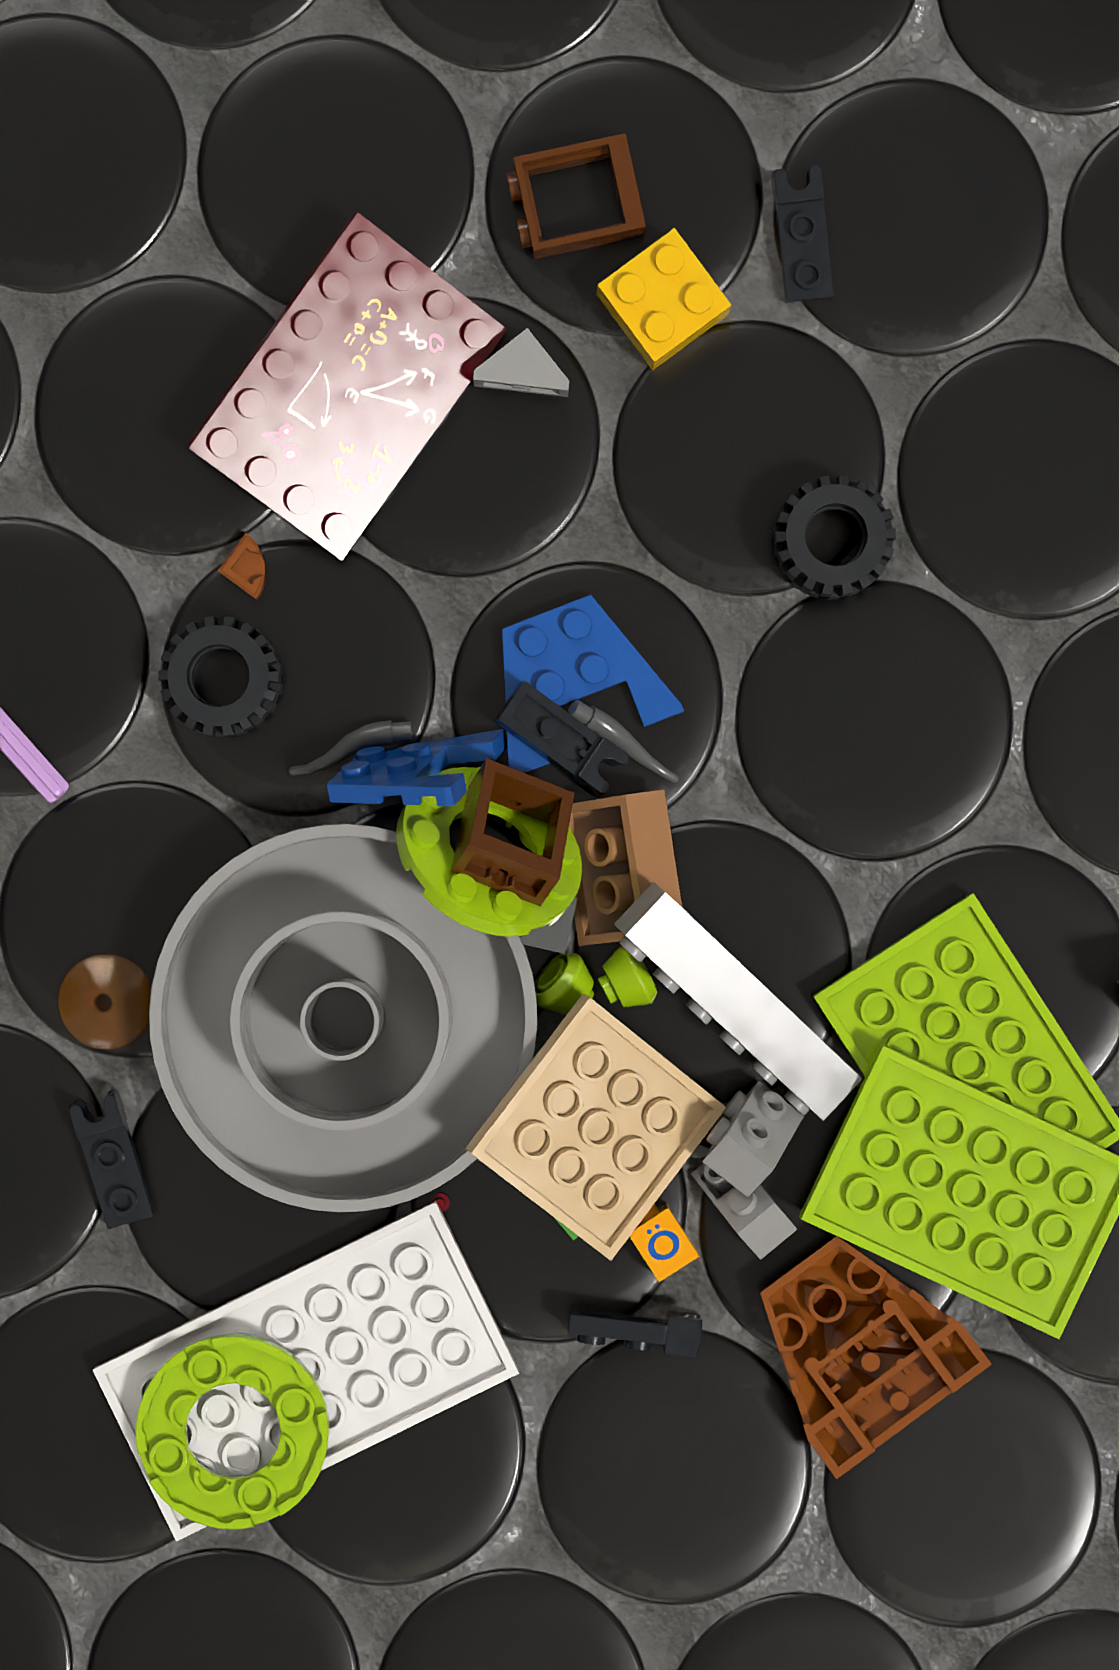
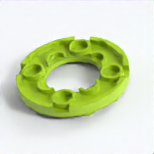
(427, 851)
(217, 1498)

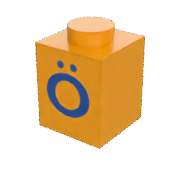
(663, 1242)

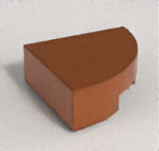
(246, 567)

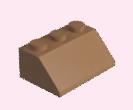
(622, 852)

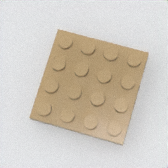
(596, 1127)

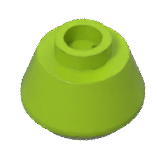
(627, 980)
(563, 983)

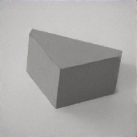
(522, 368)

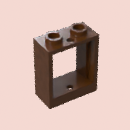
(612, 148)
(482, 856)

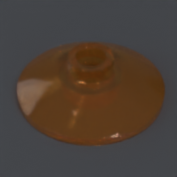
(129, 995)

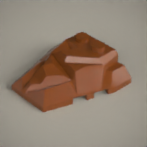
(862, 1352)

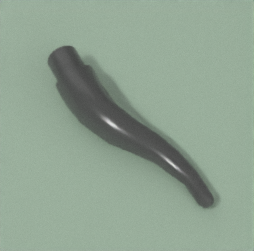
(610, 728)
(365, 736)

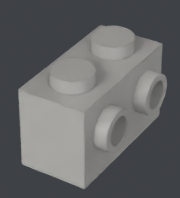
(752, 1137)

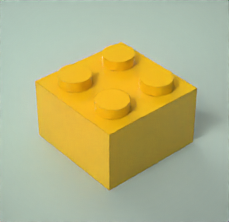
(663, 299)

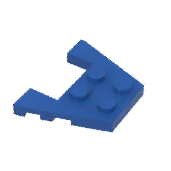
(573, 656)
(413, 770)

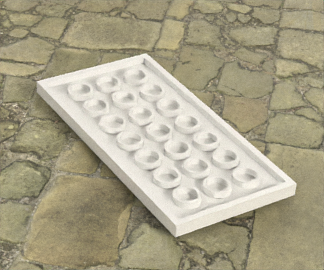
(379, 1324)

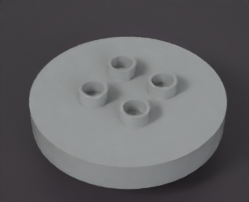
(335, 1023)

